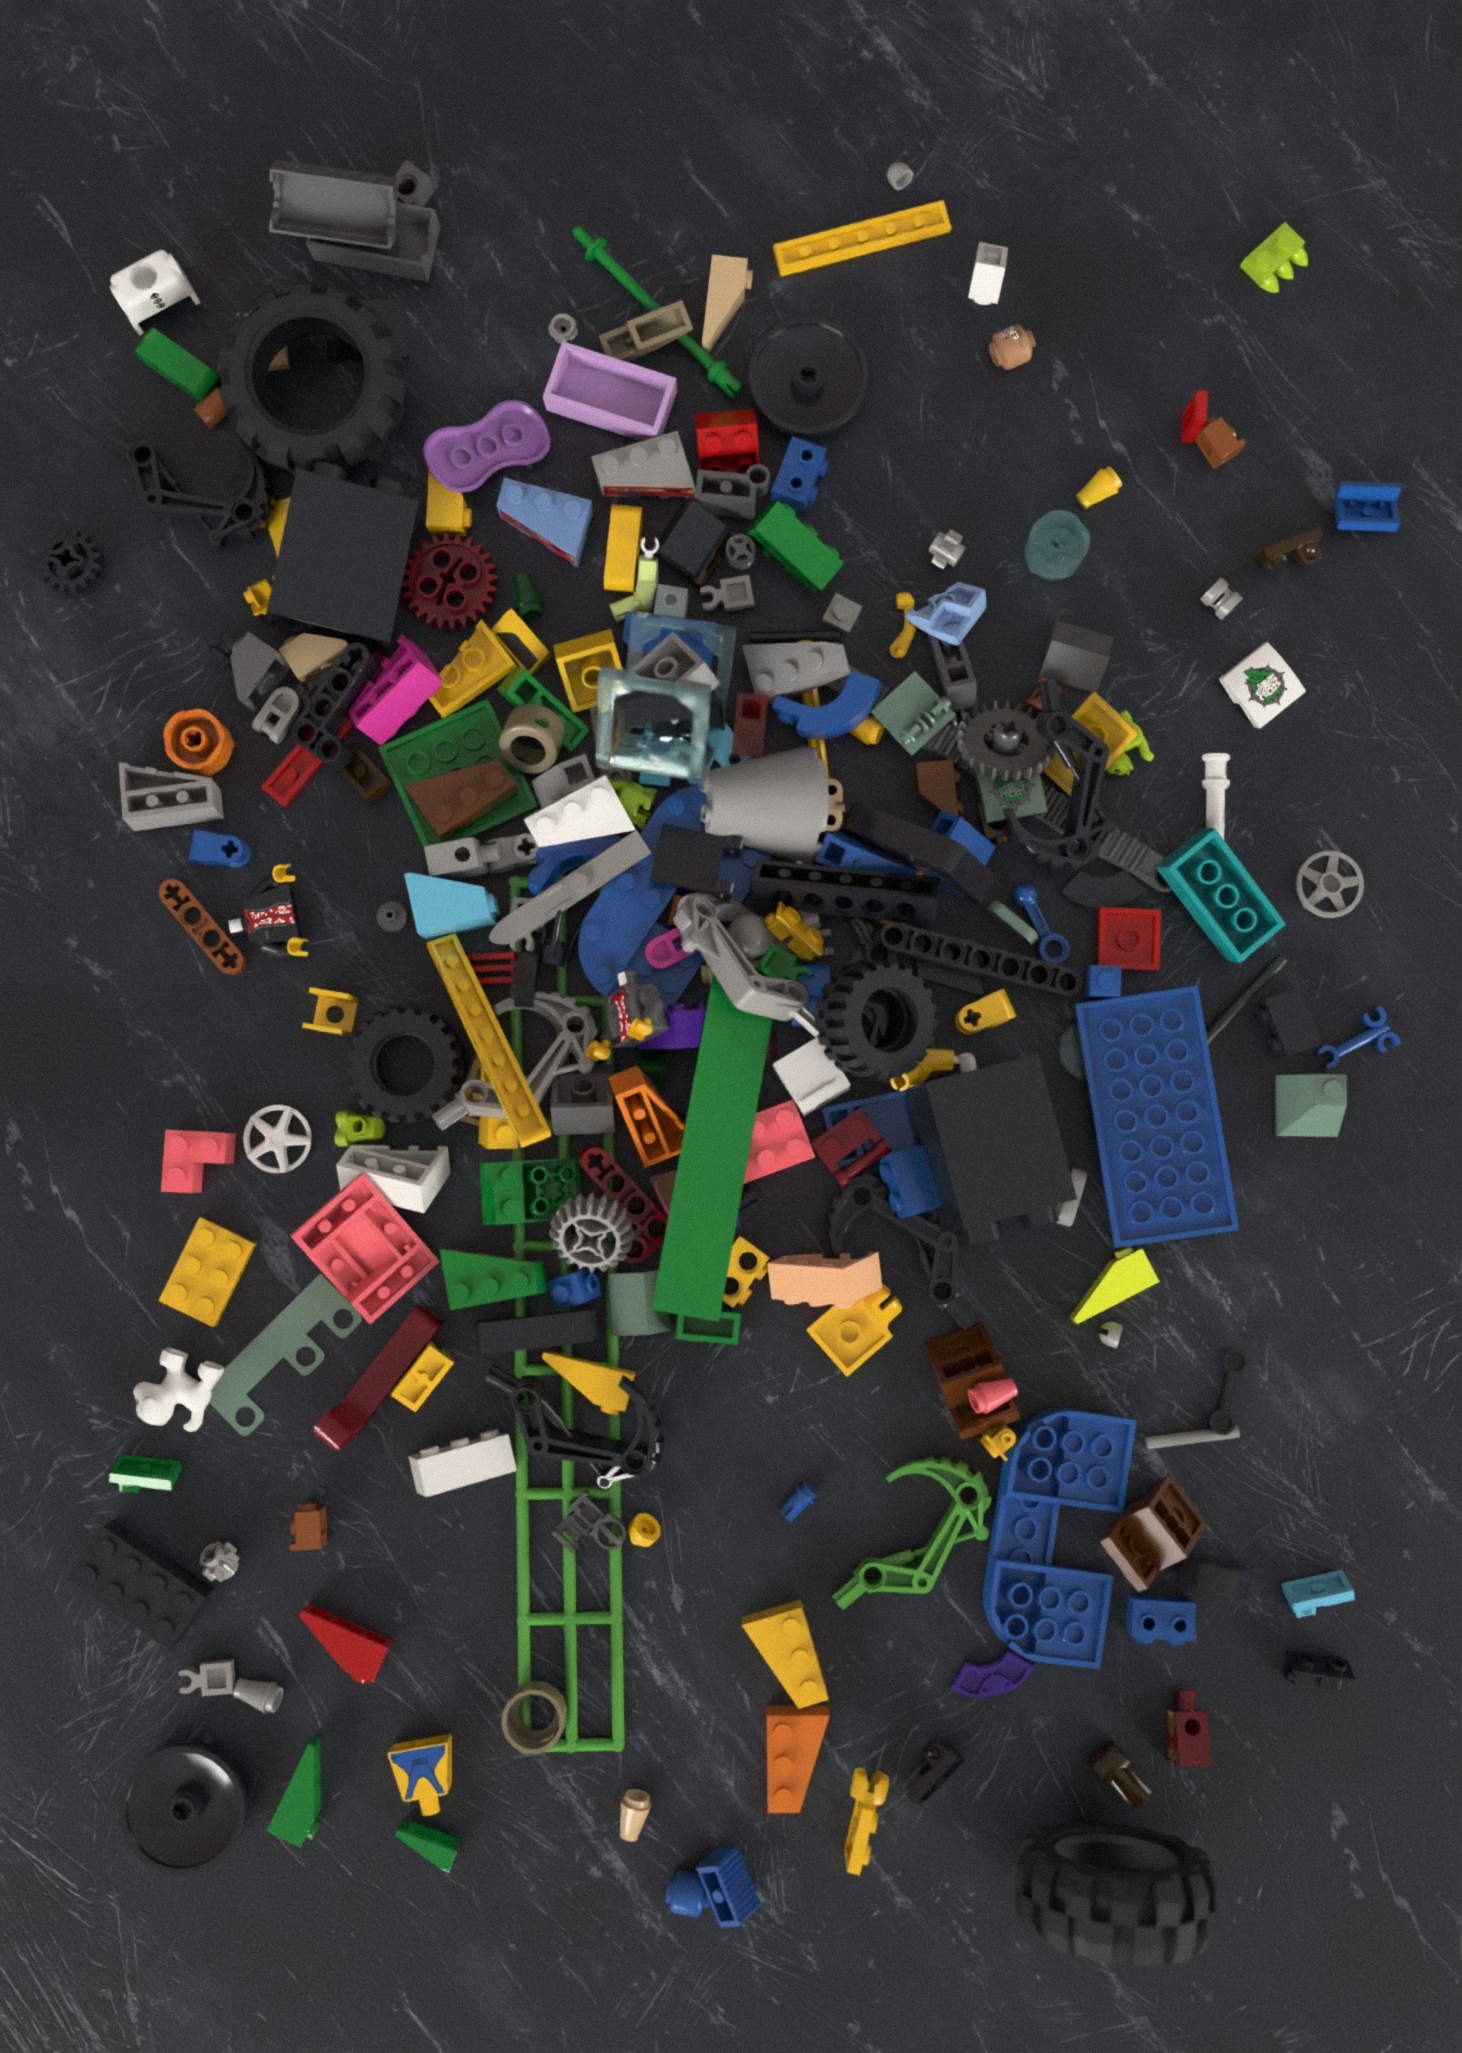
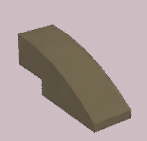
(646, 333)

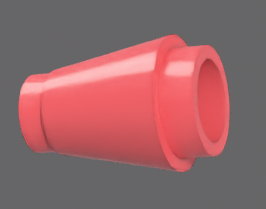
(991, 1394)

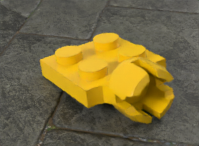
(856, 1332)
(863, 1818)

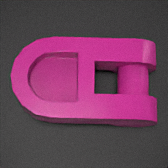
(661, 952)

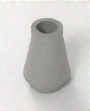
(259, 1694)

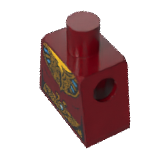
(1191, 1744)

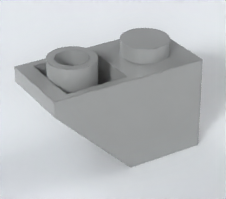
(562, 779)

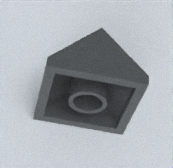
(1076, 657)

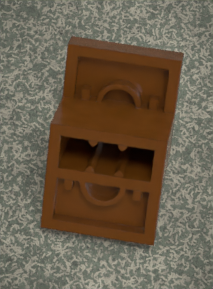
(961, 1362)
(1153, 1533)

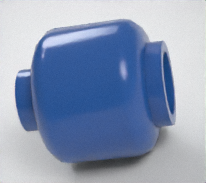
(686, 1894)

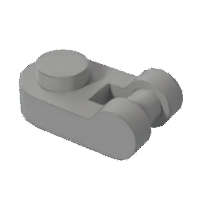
(284, 704)

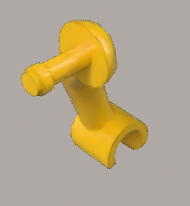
(901, 644)

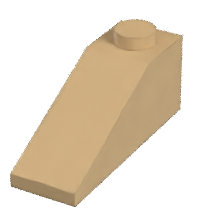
(725, 295)

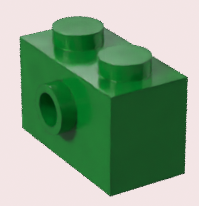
(703, 1330)

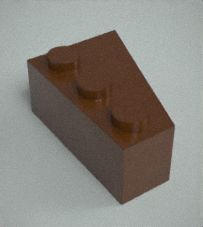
(462, 796)

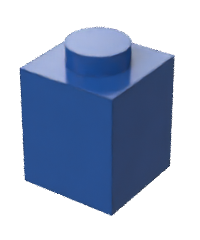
(1102, 982)

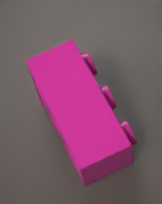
(396, 693)

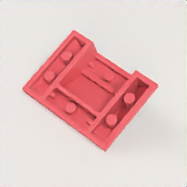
(365, 1248)

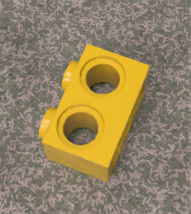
(744, 1276)

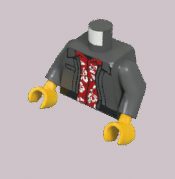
(633, 1017)

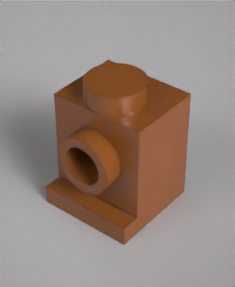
(1218, 441)
(309, 1527)

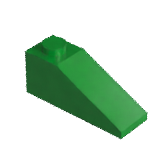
(524, 689)
(301, 1803)

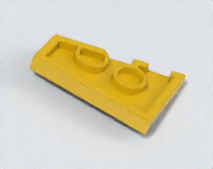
(472, 671)

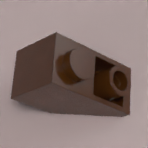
(937, 786)

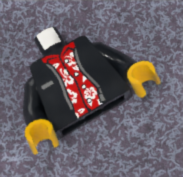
(272, 916)

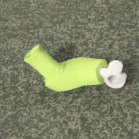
(645, 588)

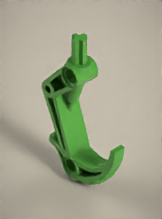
(918, 1578)

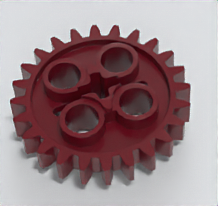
(425, 572)

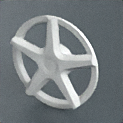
(277, 1138)

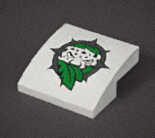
(1262, 685)

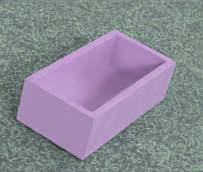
(609, 393)

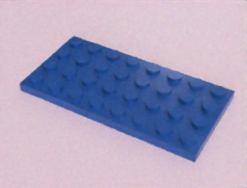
(1156, 1117)

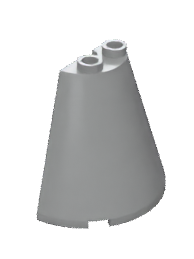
(771, 802)

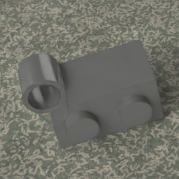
(731, 492)

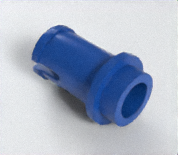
(799, 1500)

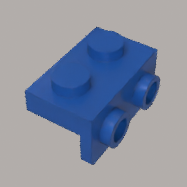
(1367, 506)

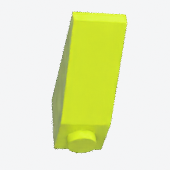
(1119, 1280)

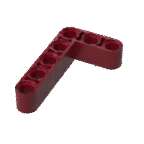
(348, 1418)

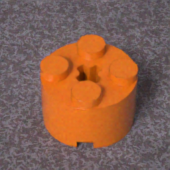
(200, 759)

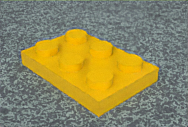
(1104, 723)
(207, 1272)

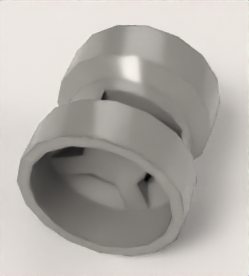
(1226, 603)

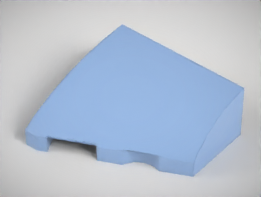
(950, 613)

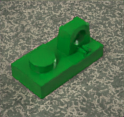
(138, 1472)

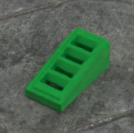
(430, 1843)

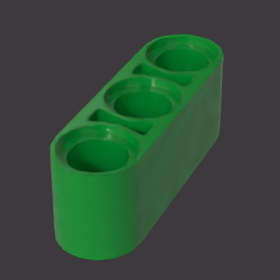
(177, 364)

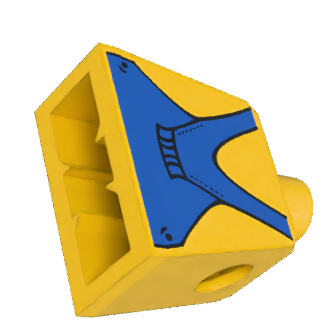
(423, 1770)

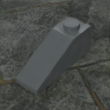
(954, 673)

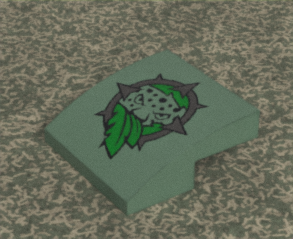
(1023, 795)

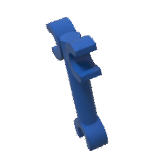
(1377, 1031)

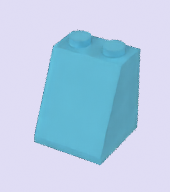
(449, 906)

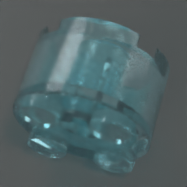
(1072, 541)

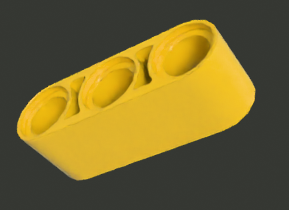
(623, 548)

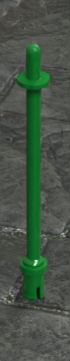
(716, 370)

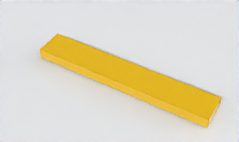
(861, 238)

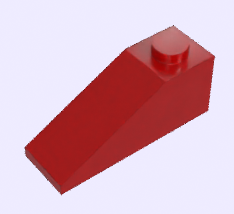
(350, 1645)

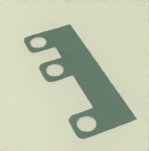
(279, 1340)

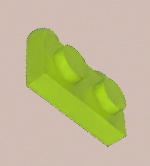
(1273, 258)

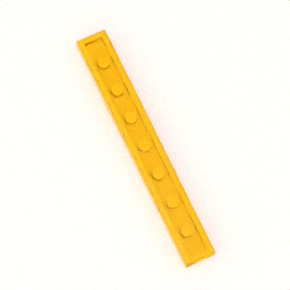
(489, 1040)

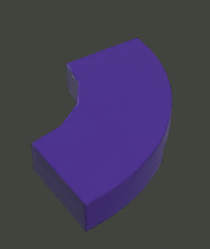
(993, 1677)

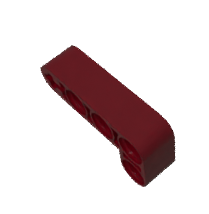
(626, 1191)

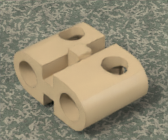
(836, 807)

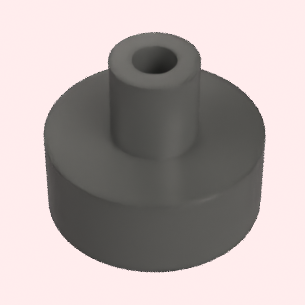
(397, 921)

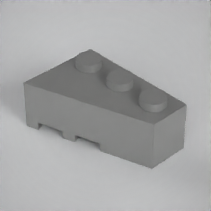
(166, 799)

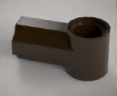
(1116, 1769)

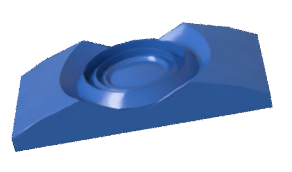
(888, 1115)

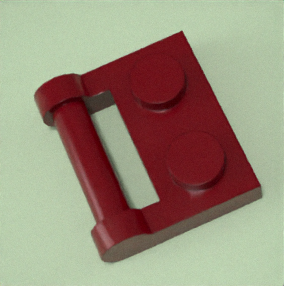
(845, 1138)

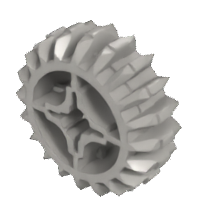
(590, 1243)

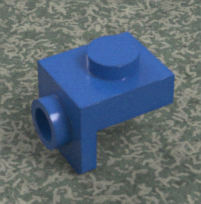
(574, 1289)

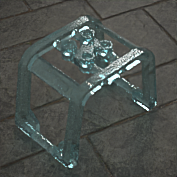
(653, 752)

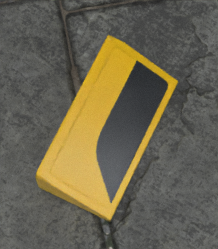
(520, 642)

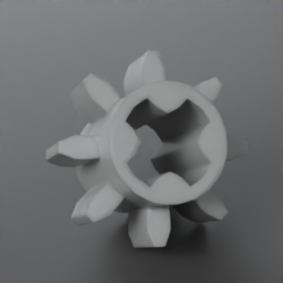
(947, 549)
(219, 1561)

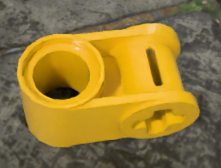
(989, 1012)

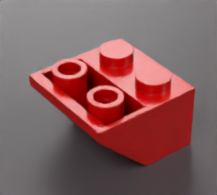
(727, 441)

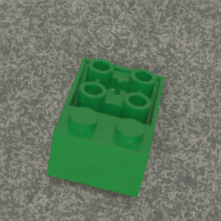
(527, 1189)

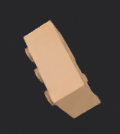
(823, 1279)

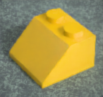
(581, 664)

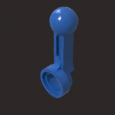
(1025, 896)

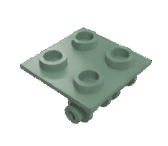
(913, 713)

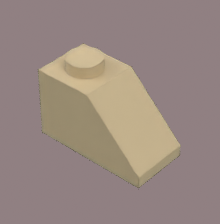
(311, 653)

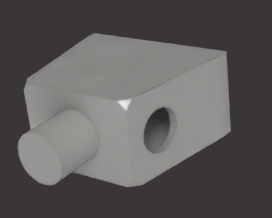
(451, 860)

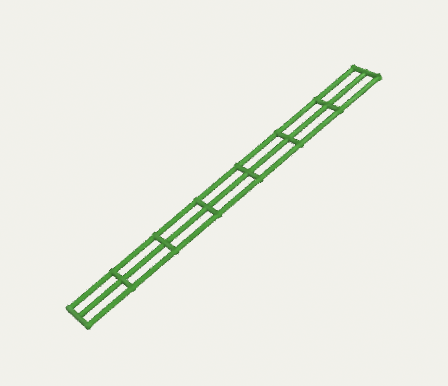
(568, 1491)

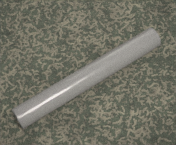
(1188, 1438)

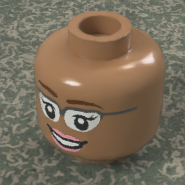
(1012, 347)

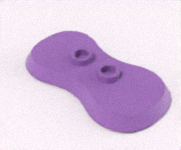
(469, 454)

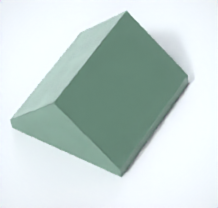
(631, 1304)

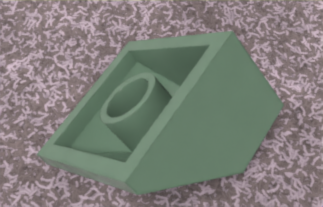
(1310, 1104)

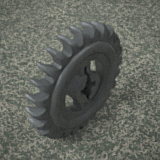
(1004, 731)

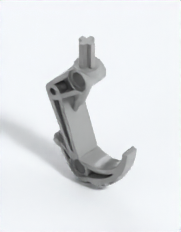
(700, 926)
(561, 1014)

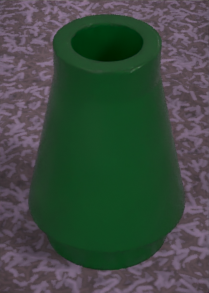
(527, 600)

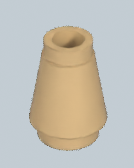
(634, 1811)

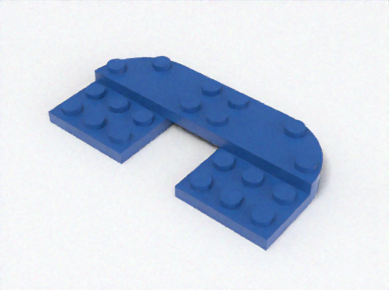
(630, 904)
(1055, 1461)

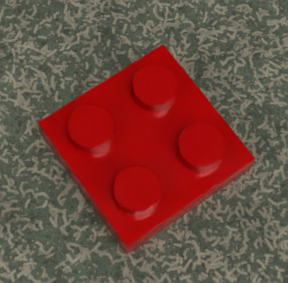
(1129, 938)

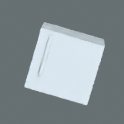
(811, 1077)

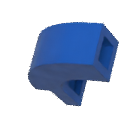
(837, 717)
(560, 858)

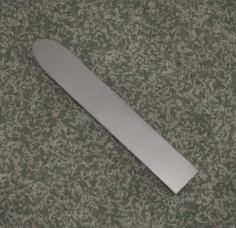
(570, 889)

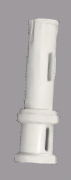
(1215, 785)

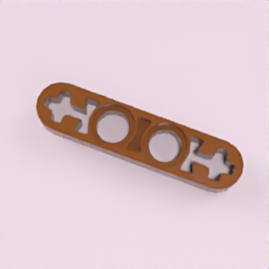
(202, 927)

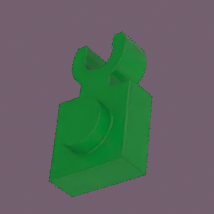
(782, 965)

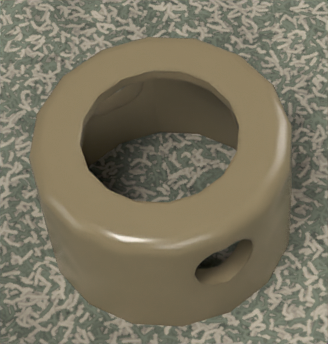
(522, 723)
(533, 1740)

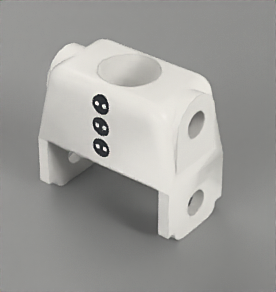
(150, 287)

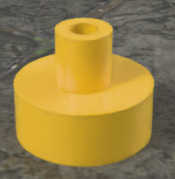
(644, 1530)

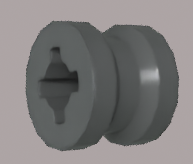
(738, 546)

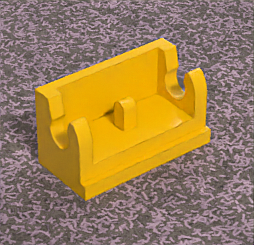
(422, 1376)

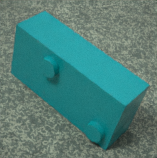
(1220, 895)

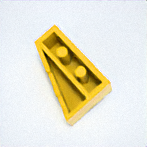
(789, 1650)

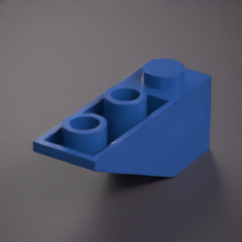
(847, 852)

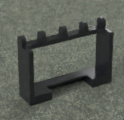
(662, 709)

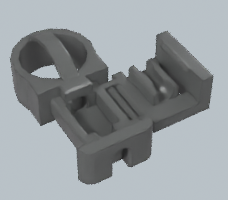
(583, 1520)

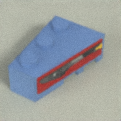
(548, 516)

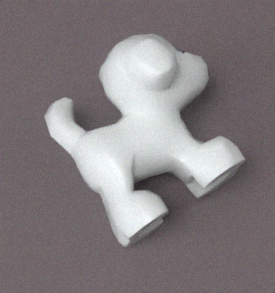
(157, 1401)

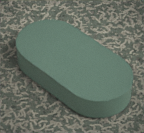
(1011, 922)

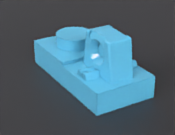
(1317, 1591)

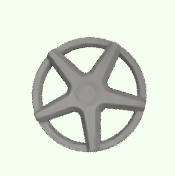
(1329, 884)

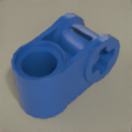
(215, 849)

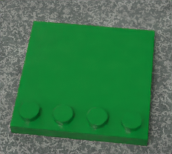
(449, 746)

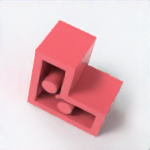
(186, 1154)

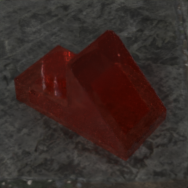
(750, 724)

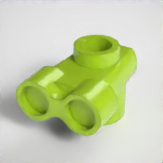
(357, 1127)

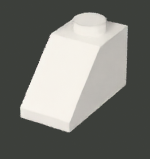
(988, 273)

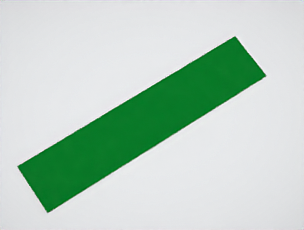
(712, 1160)

